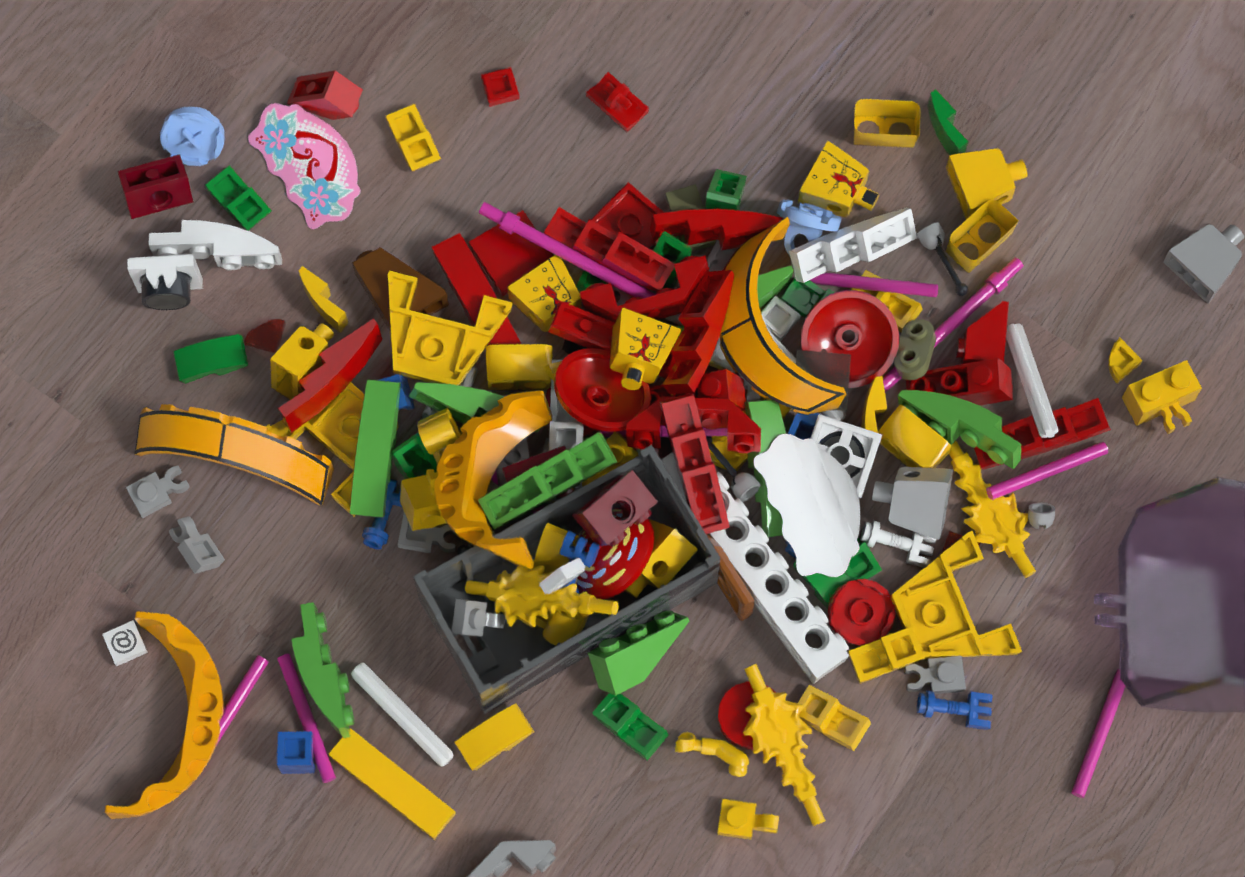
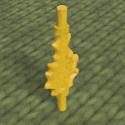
(993, 520)
(524, 599)
(779, 733)

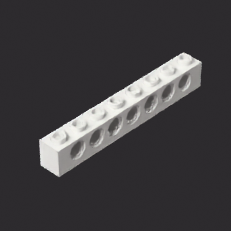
(813, 661)

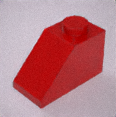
(326, 95)
(985, 337)

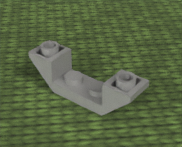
(530, 854)

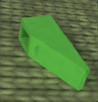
(631, 657)

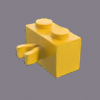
(1162, 394)
(419, 501)

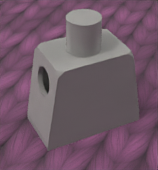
(1206, 259)
(917, 499)

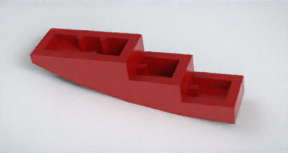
(705, 225)
(611, 250)
(470, 284)
(702, 325)
(339, 368)
(1073, 425)
(694, 462)

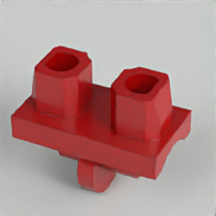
(617, 102)

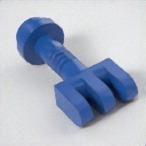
(375, 536)
(572, 552)
(928, 704)

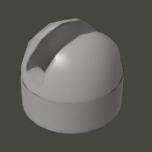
(1041, 514)

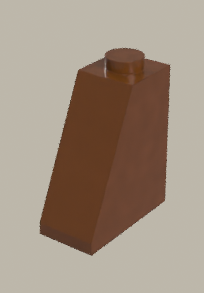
(372, 272)

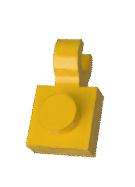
(740, 819)

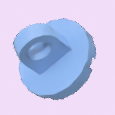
(193, 135)
(806, 220)

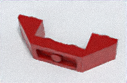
(665, 303)
(714, 413)

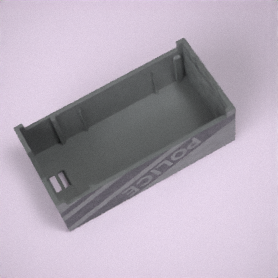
(520, 655)

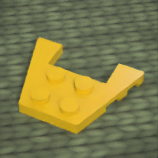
(436, 347)
(338, 431)
(939, 614)

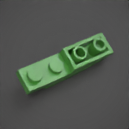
(958, 417)
(321, 677)

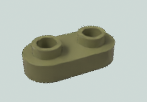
(915, 346)

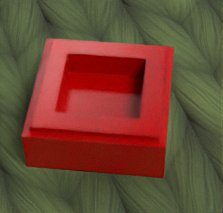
(500, 86)

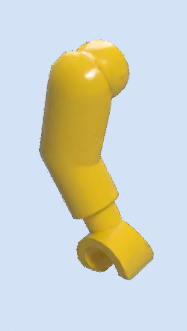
(720, 748)

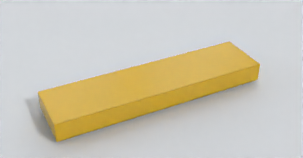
(392, 784)

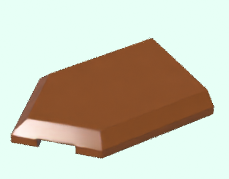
(732, 585)

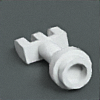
(872, 533)

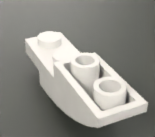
(228, 244)

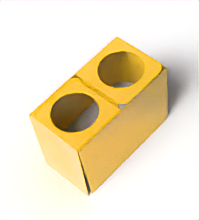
(895, 111)
(992, 212)
(518, 366)
(913, 440)

